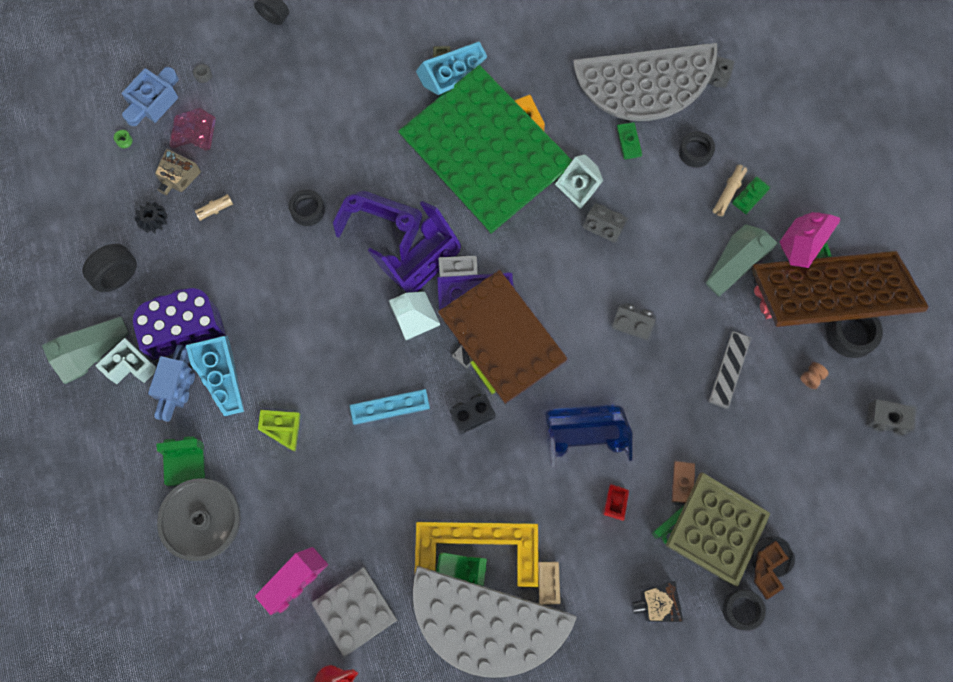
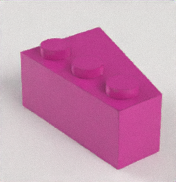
(291, 580)

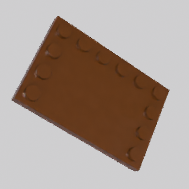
(502, 336)

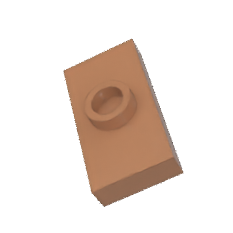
(682, 481)

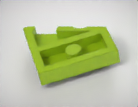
(280, 426)

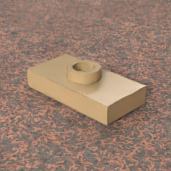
(548, 583)

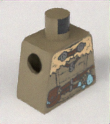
(175, 172)

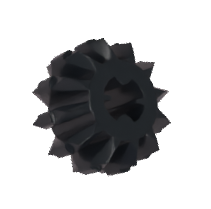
(151, 217)

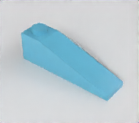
(446, 70)
(217, 371)

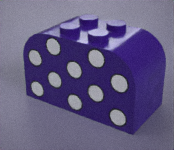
(176, 320)

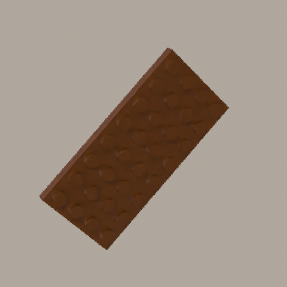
(838, 289)

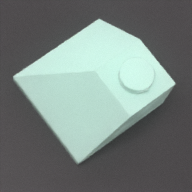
(580, 180)
(414, 314)

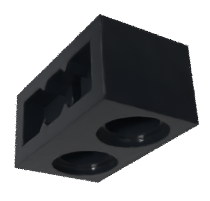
(475, 418)

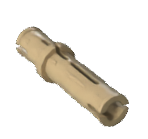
(733, 184)

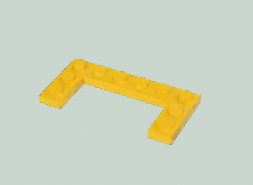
(522, 535)

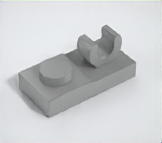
(457, 266)

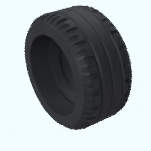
(109, 267)
(844, 347)

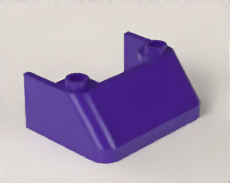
(406, 217)
(423, 260)

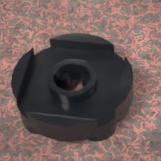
(783, 568)

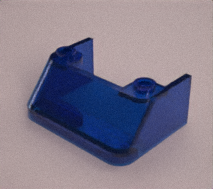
(588, 427)

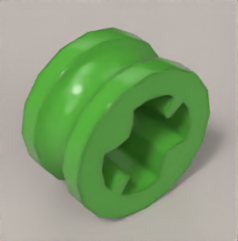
(123, 144)

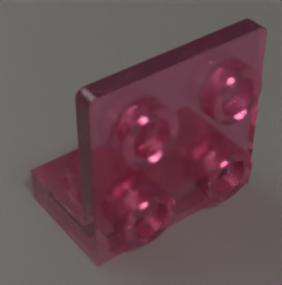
(193, 127)

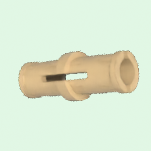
(213, 207)

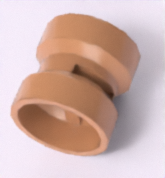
(815, 374)

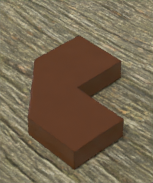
(764, 577)

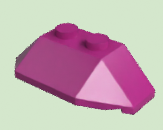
(807, 237)

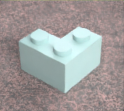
(126, 359)

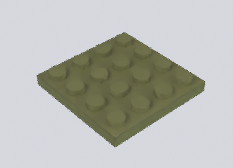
(718, 529)

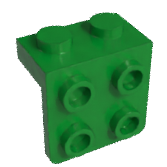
(182, 460)
(462, 567)

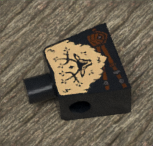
(659, 604)

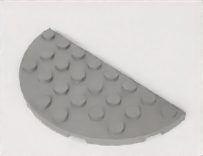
(647, 82)
(485, 628)

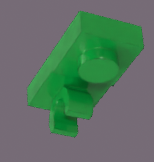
(751, 195)
(664, 528)

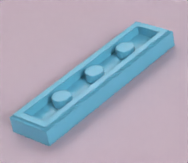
(389, 406)

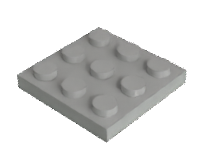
(354, 612)

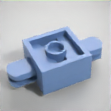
(144, 89)
(171, 383)

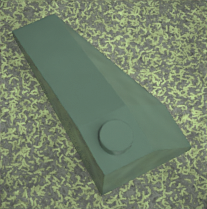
(744, 249)
(78, 351)

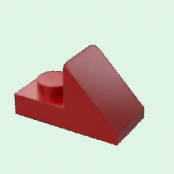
(616, 502)

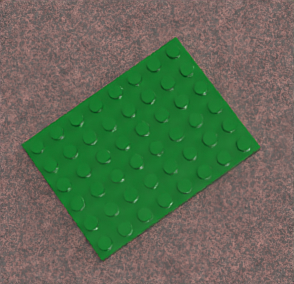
(485, 148)

